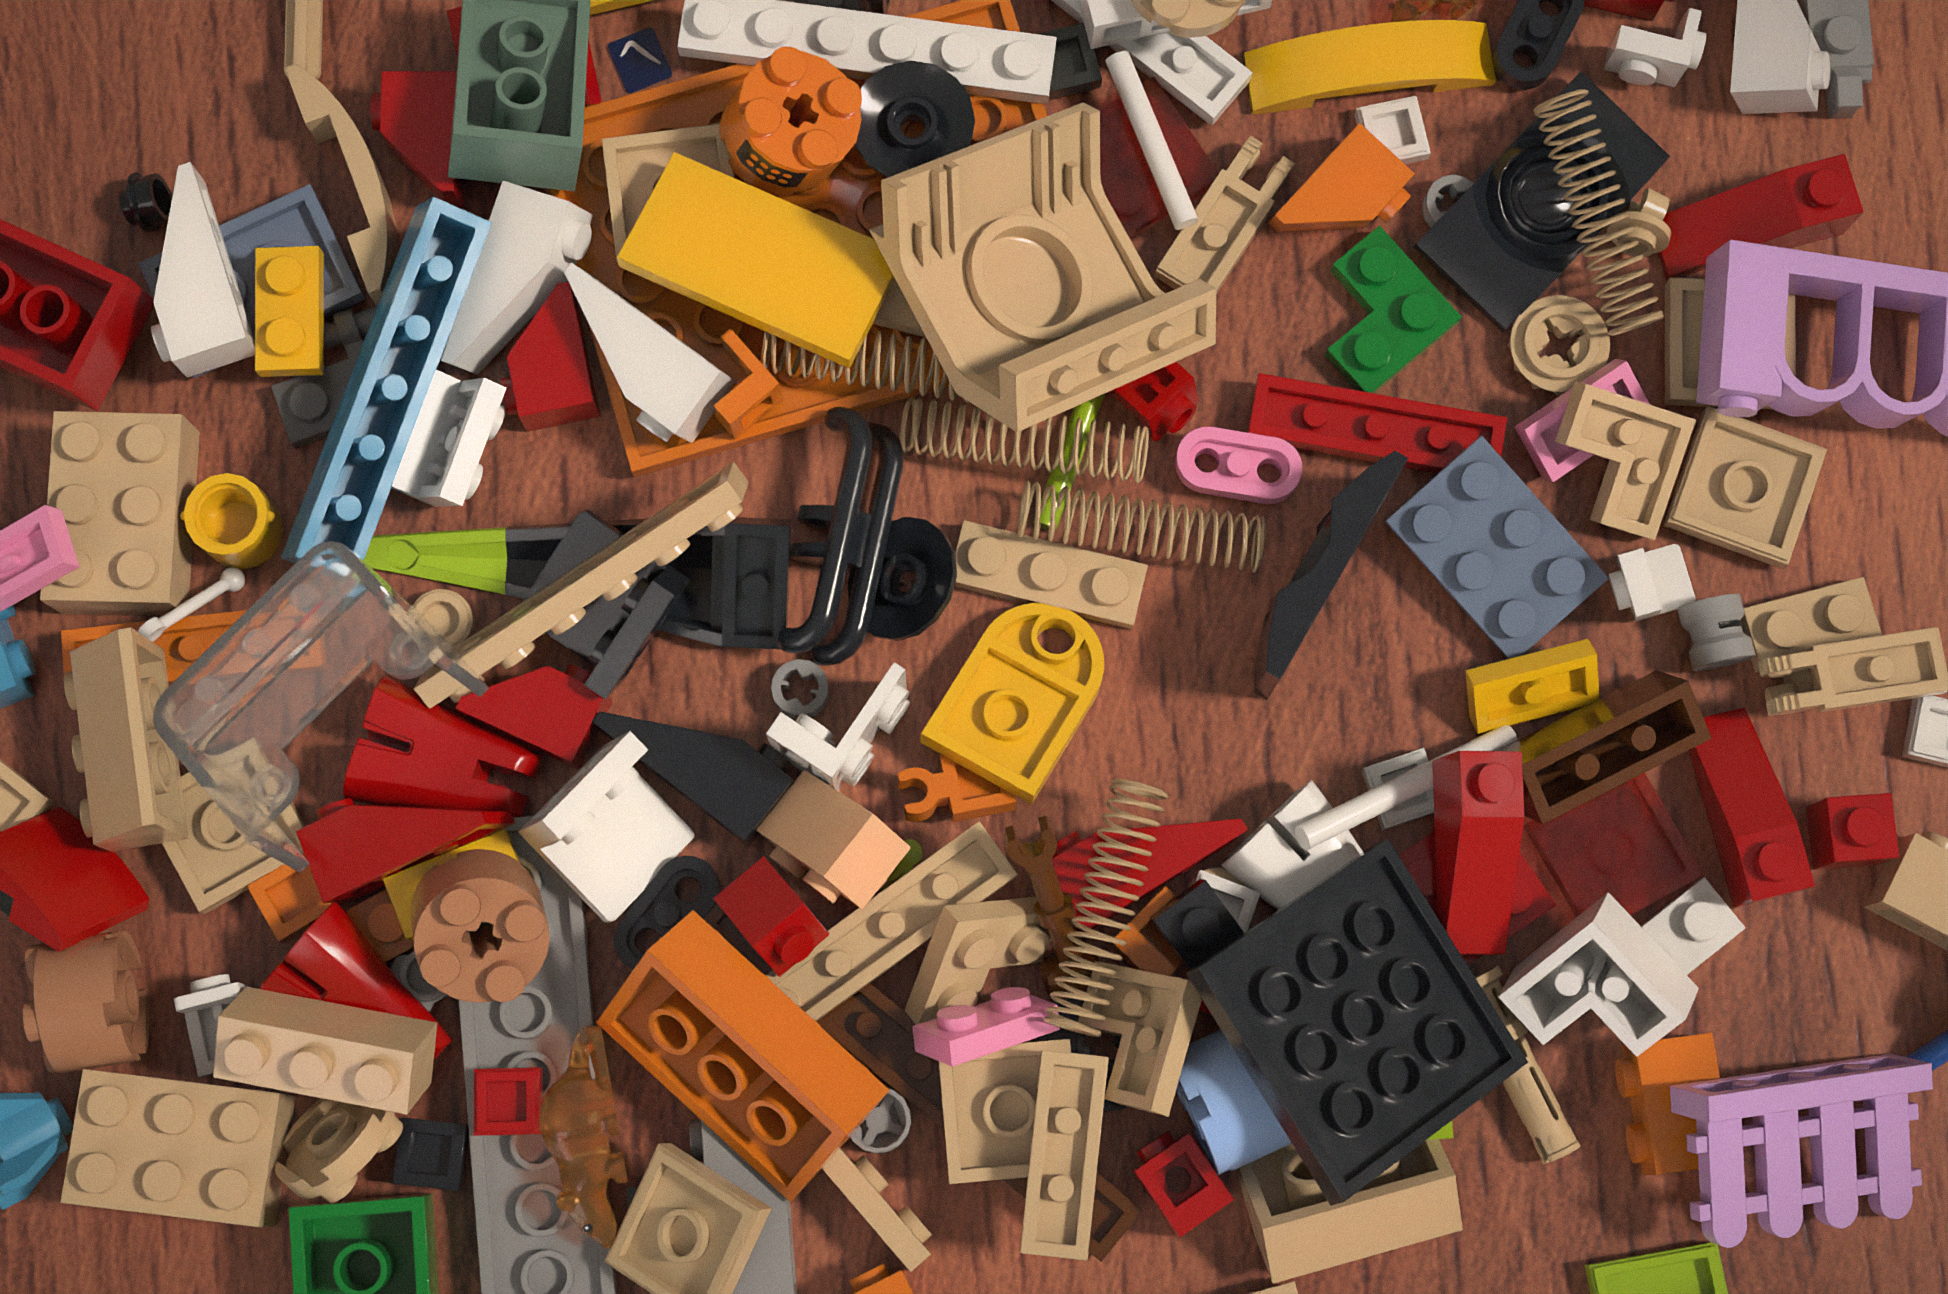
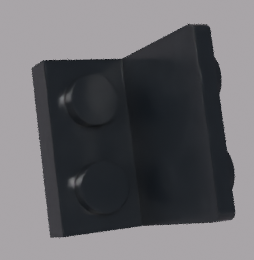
(614, 630)

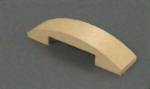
(326, 119)

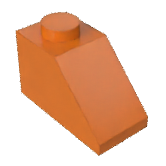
(1348, 188)

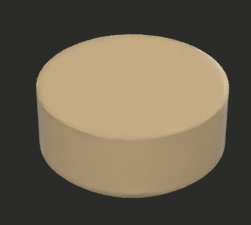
(448, 614)

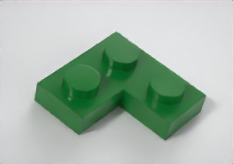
(1403, 312)

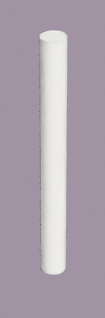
(1389, 793)

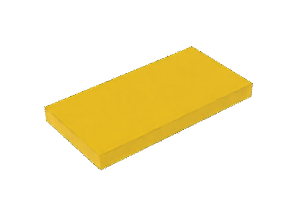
(759, 259)

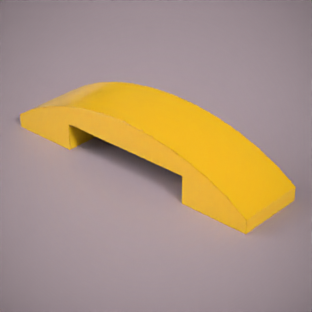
(1369, 60)

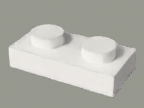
(1693, 925)

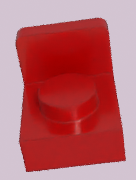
(1161, 399)

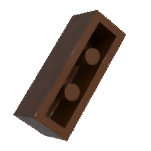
(1608, 744)

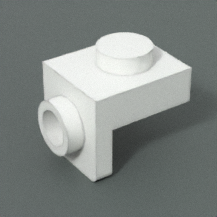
(1656, 58)
(1651, 582)
(201, 1011)

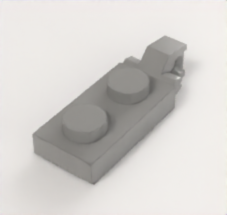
(1846, 35)

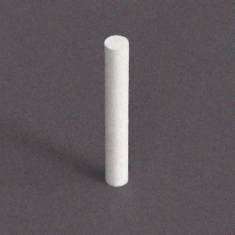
(1151, 140)

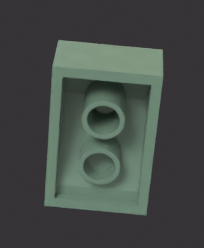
(520, 92)

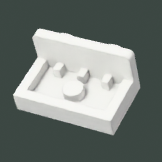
(449, 440)

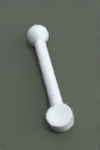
(231, 580)

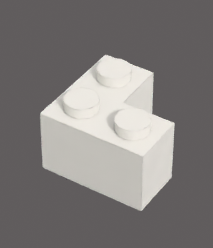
(1602, 965)

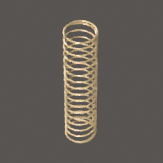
(1634, 322)
(860, 359)
(916, 419)
(1027, 495)
(1056, 1019)

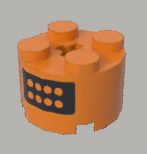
(790, 122)

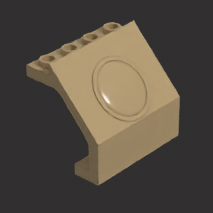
(1032, 273)

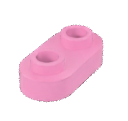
(1238, 460)

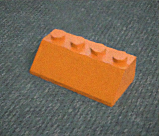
(741, 1055)

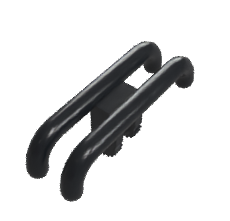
(853, 541)

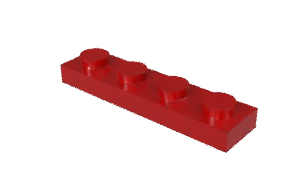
(1367, 423)

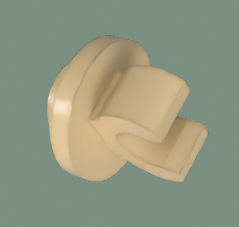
(1648, 223)

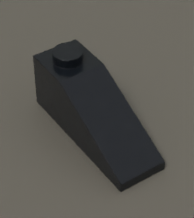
(710, 770)

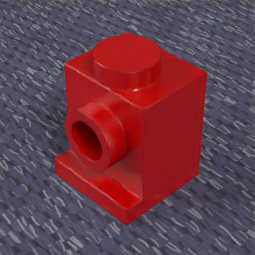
(1205, 1190)

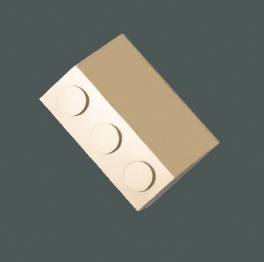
(126, 764)
(1306, 1234)

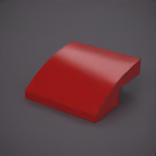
(63, 881)

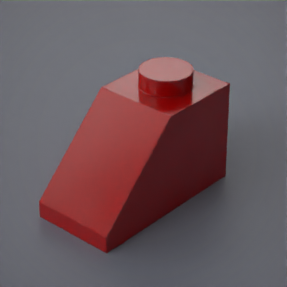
(416, 124)
(551, 367)
(543, 711)

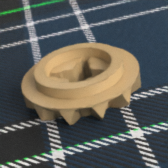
(1564, 318)

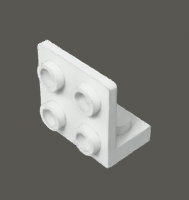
(809, 745)
(608, 830)

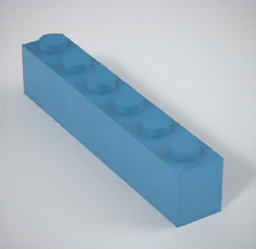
(389, 380)

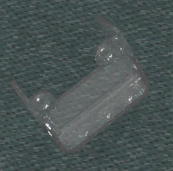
(279, 672)

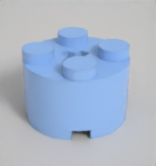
(1226, 1106)

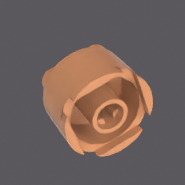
(445, 922)
(87, 1003)

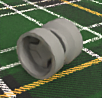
(1716, 632)
(879, 1121)

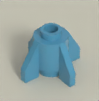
(29, 1142)

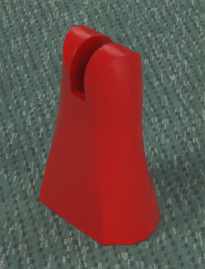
(433, 756)
(343, 968)

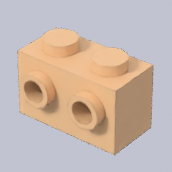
(832, 840)

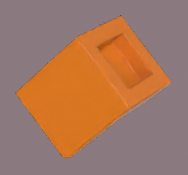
(754, 390)
(1145, 945)

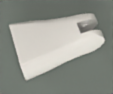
(1274, 860)

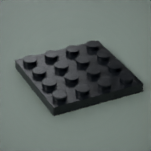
(1357, 1021)

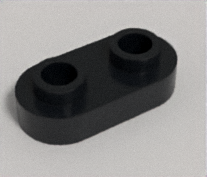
(1537, 36)
(660, 907)

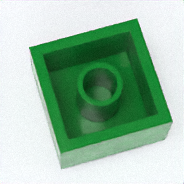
(365, 1246)

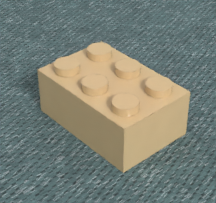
(122, 501)
(177, 1148)

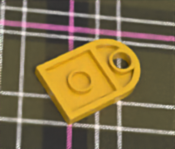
(1016, 701)

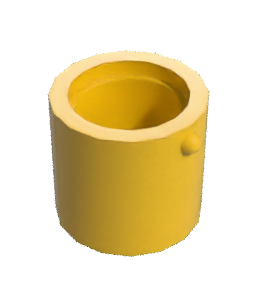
(233, 521)

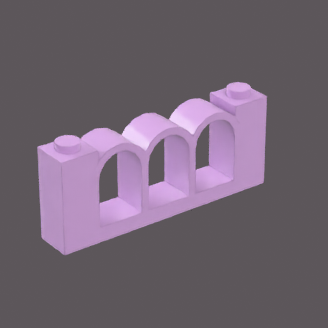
(1746, 328)

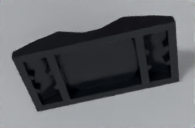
(1513, 226)
(1320, 569)

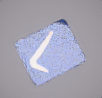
(640, 60)

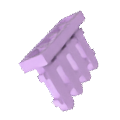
(1775, 1133)

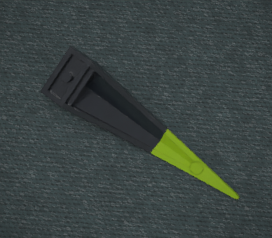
(731, 601)

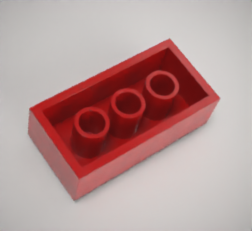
(65, 317)

